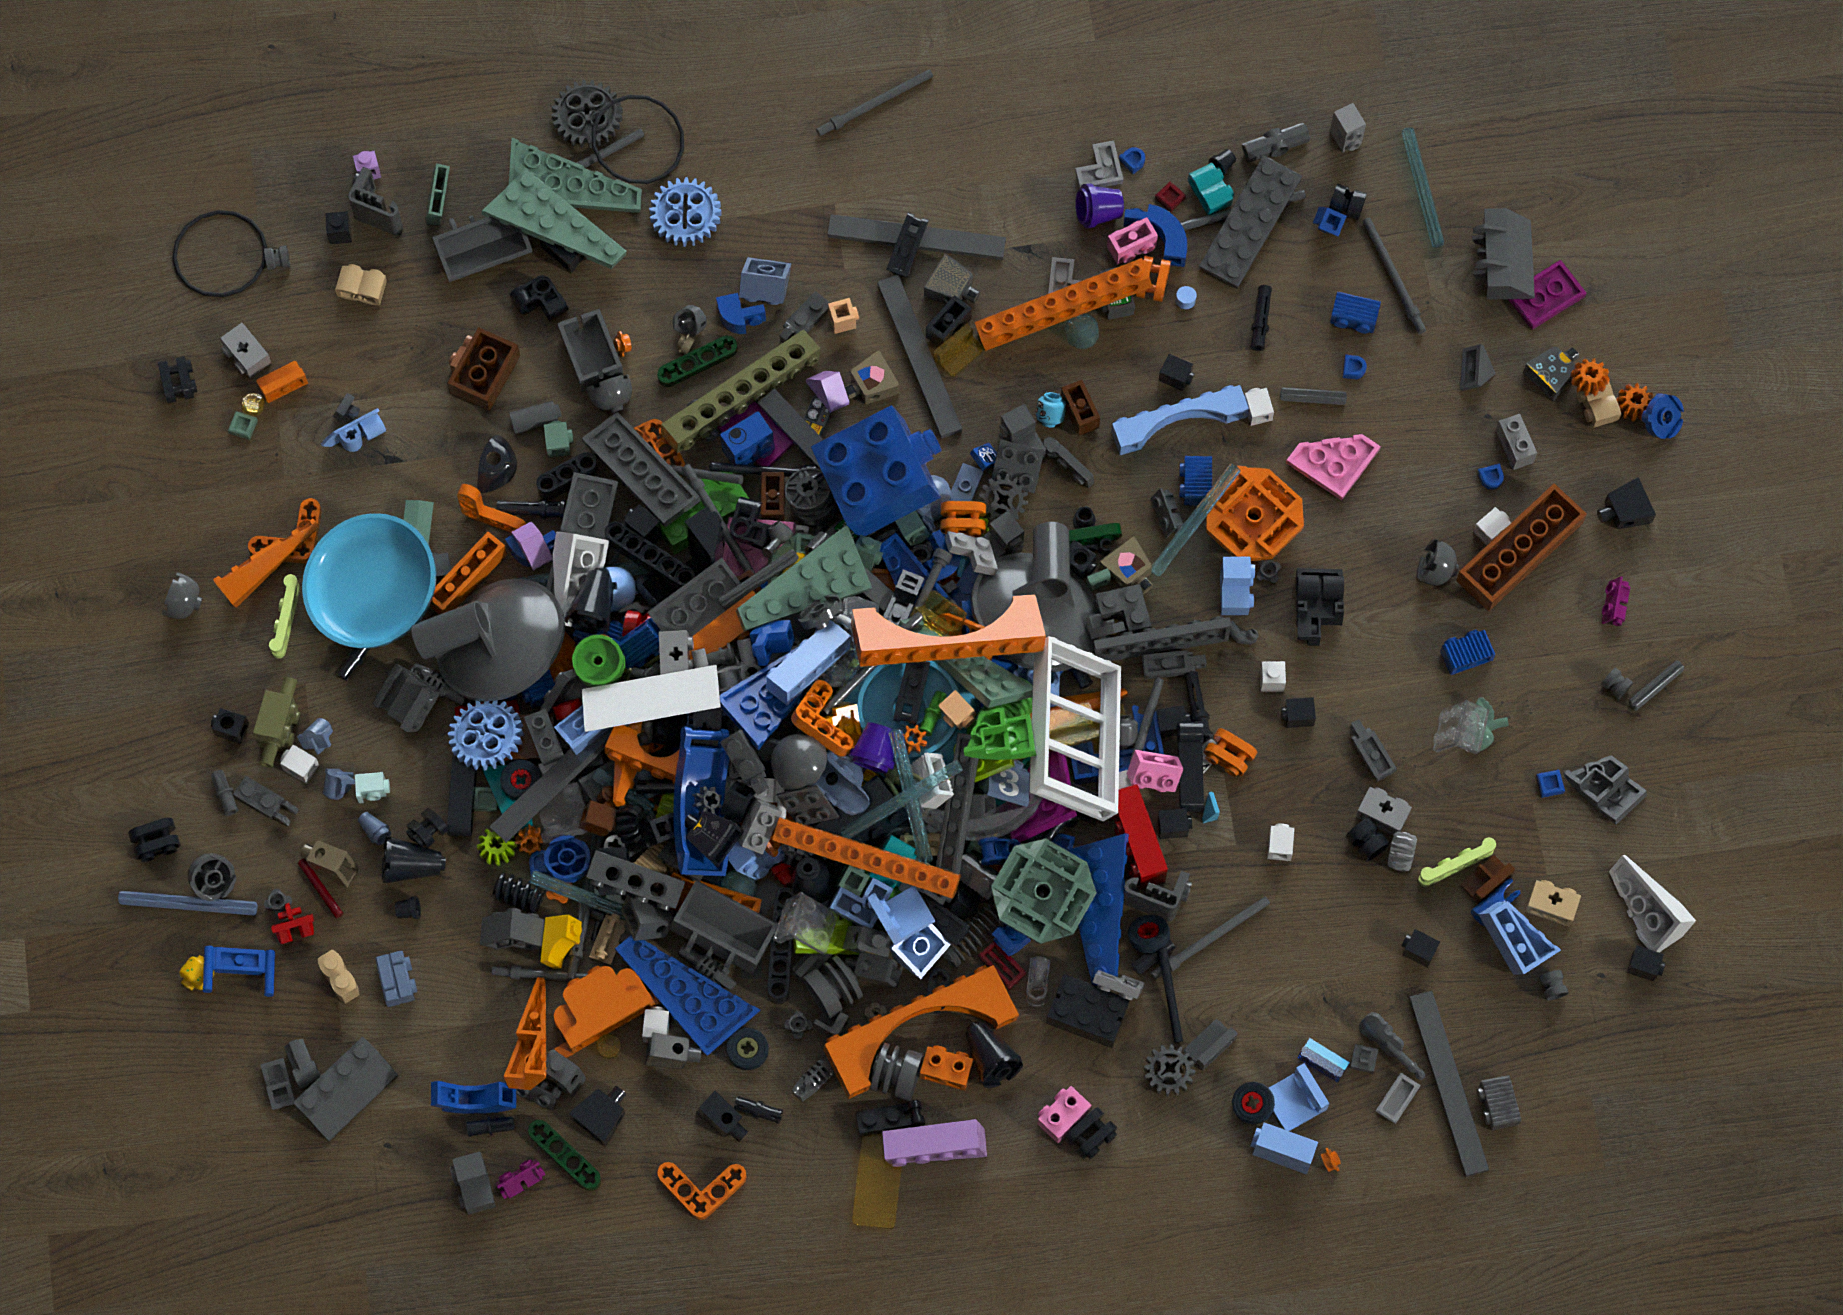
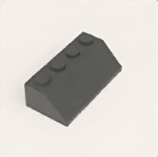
(345, 1089)

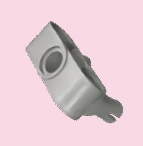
(730, 675)

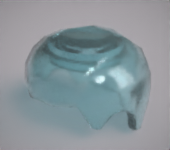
(1082, 331)
(740, 883)

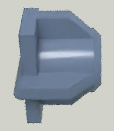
(316, 736)
(337, 783)

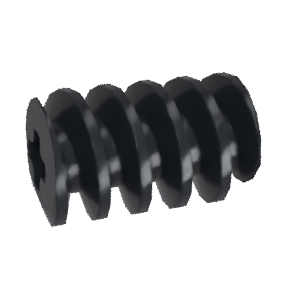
(518, 893)

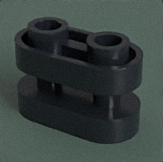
(187, 387)
(423, 831)
(165, 845)
(1089, 1147)

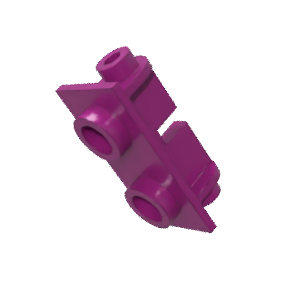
(1616, 592)
(511, 1181)

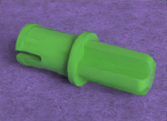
(932, 713)

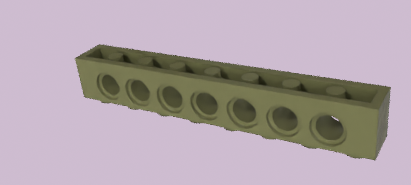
(799, 345)

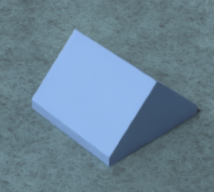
(574, 733)
(920, 950)

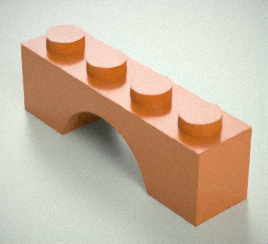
(624, 746)

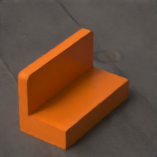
(282, 381)

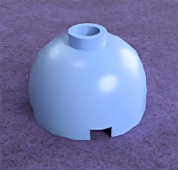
(622, 588)

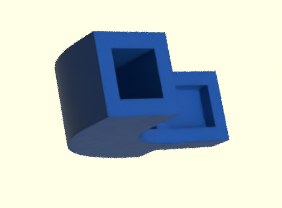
(1167, 228)
(473, 1099)

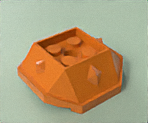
(1268, 497)

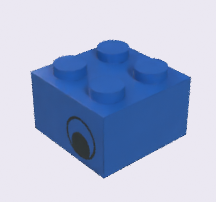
(748, 440)

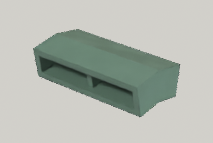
(441, 171)
(419, 515)

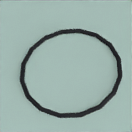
(636, 181)
(213, 294)

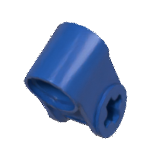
(996, 850)

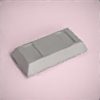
(1398, 1098)

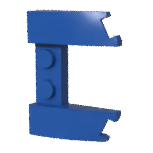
(1086, 773)

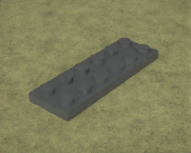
(1250, 222)
(641, 469)
(587, 509)
(1163, 640)

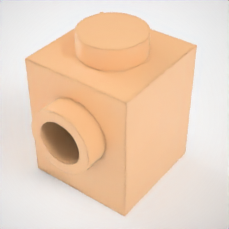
(842, 315)
(957, 711)

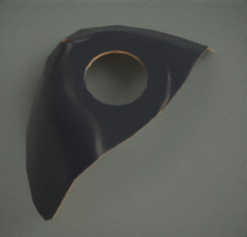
(496, 476)

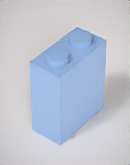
(1283, 1147)

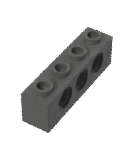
(672, 886)

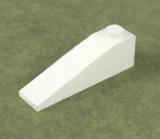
(572, 560)
(1655, 911)

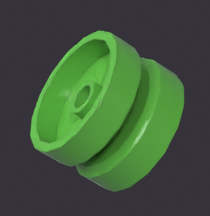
(595, 649)

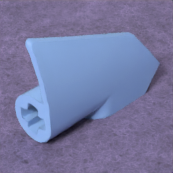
(367, 425)

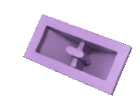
(829, 389)
(532, 545)

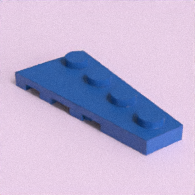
(899, 557)

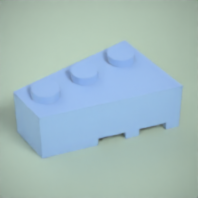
(1516, 938)

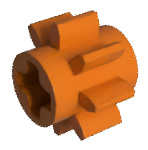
(915, 733)
(529, 845)

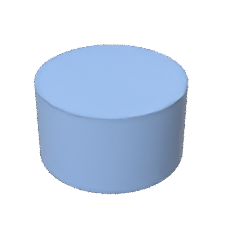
(1186, 297)

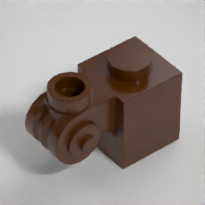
(600, 815)

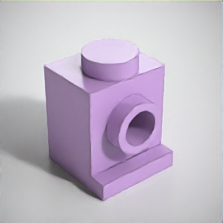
(367, 160)

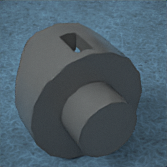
(691, 320)

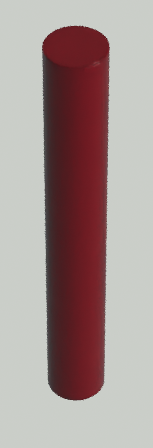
(320, 888)

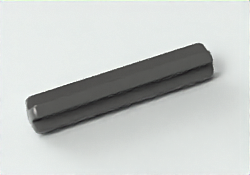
(1313, 396)
(1656, 685)

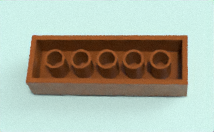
(1521, 547)

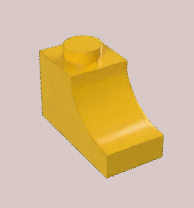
(558, 938)

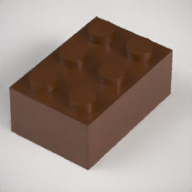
(483, 369)

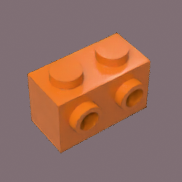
(946, 1067)

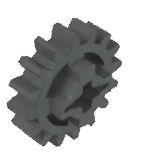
(994, 485)
(1163, 1062)

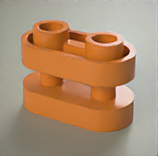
(1162, 271)
(963, 517)
(1233, 764)

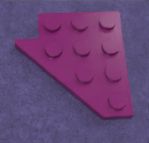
(1048, 812)

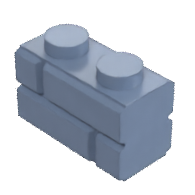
(395, 978)

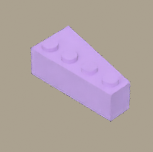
(935, 1143)

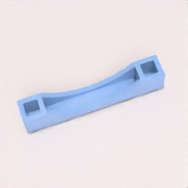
(1223, 406)

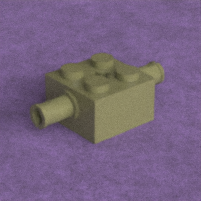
(276, 722)

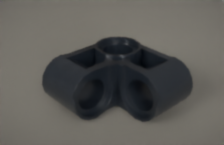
(528, 297)
(746, 515)

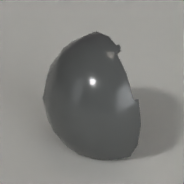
(798, 761)

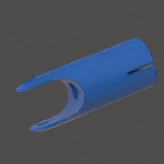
(1495, 896)

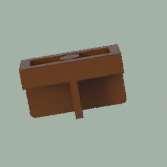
(1487, 878)

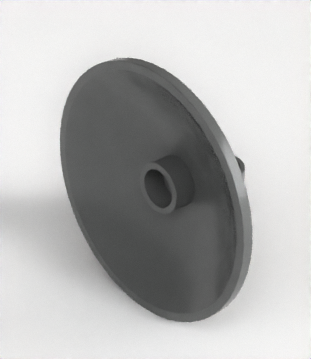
(1046, 573)
(495, 639)

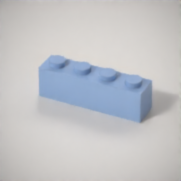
(807, 662)

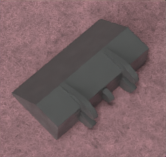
(478, 246)
(1506, 253)
(723, 927)

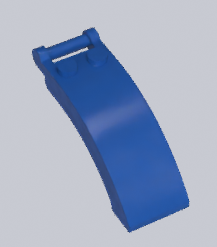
(697, 768)

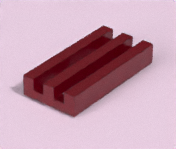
(1015, 979)

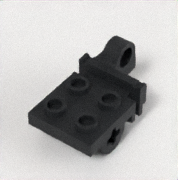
(1318, 602)

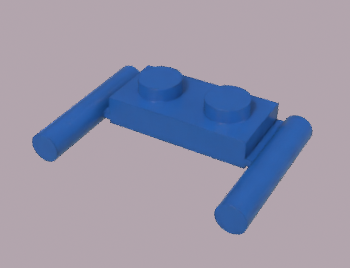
(238, 962)

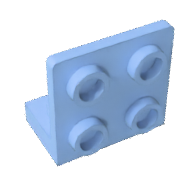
(902, 914)
(1298, 1098)

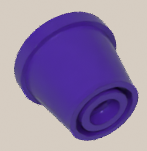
(1098, 205)
(874, 749)

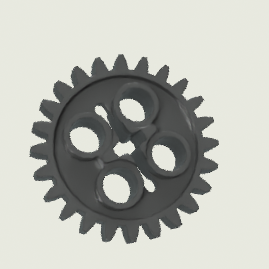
(585, 96)

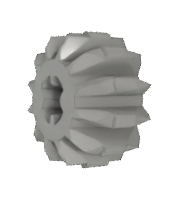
(1402, 851)

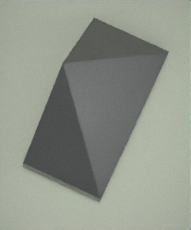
(1475, 367)

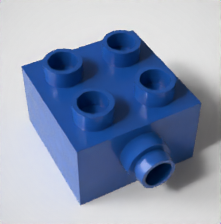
(878, 470)

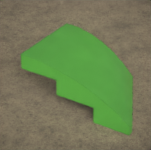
(1001, 737)

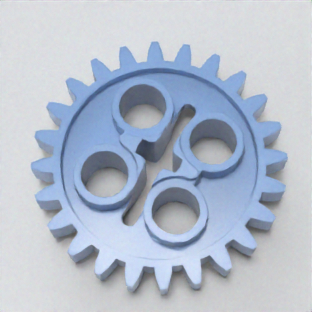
(664, 211)
(479, 751)

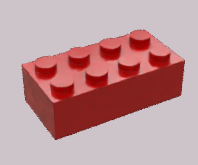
(1142, 846)

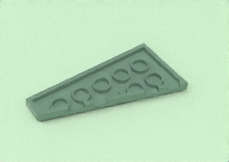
(574, 182)
(547, 216)
(826, 570)
(982, 677)

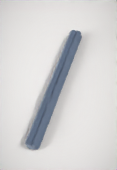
(187, 903)

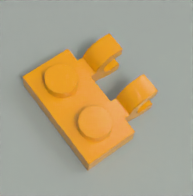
(847, 720)

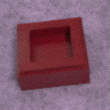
(1170, 196)

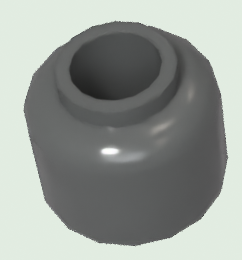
(1128, 732)

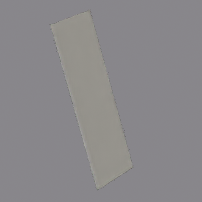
(650, 698)

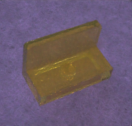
(958, 351)
(941, 615)

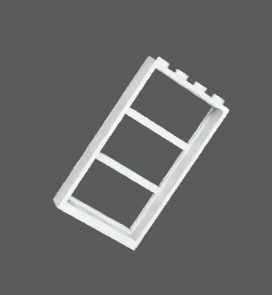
(1109, 718)

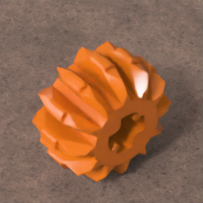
(1590, 377)
(1633, 394)

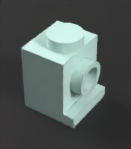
(371, 786)

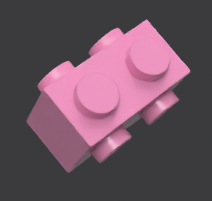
(1132, 241)
(1155, 771)
(1065, 1114)

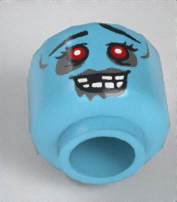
(1050, 409)

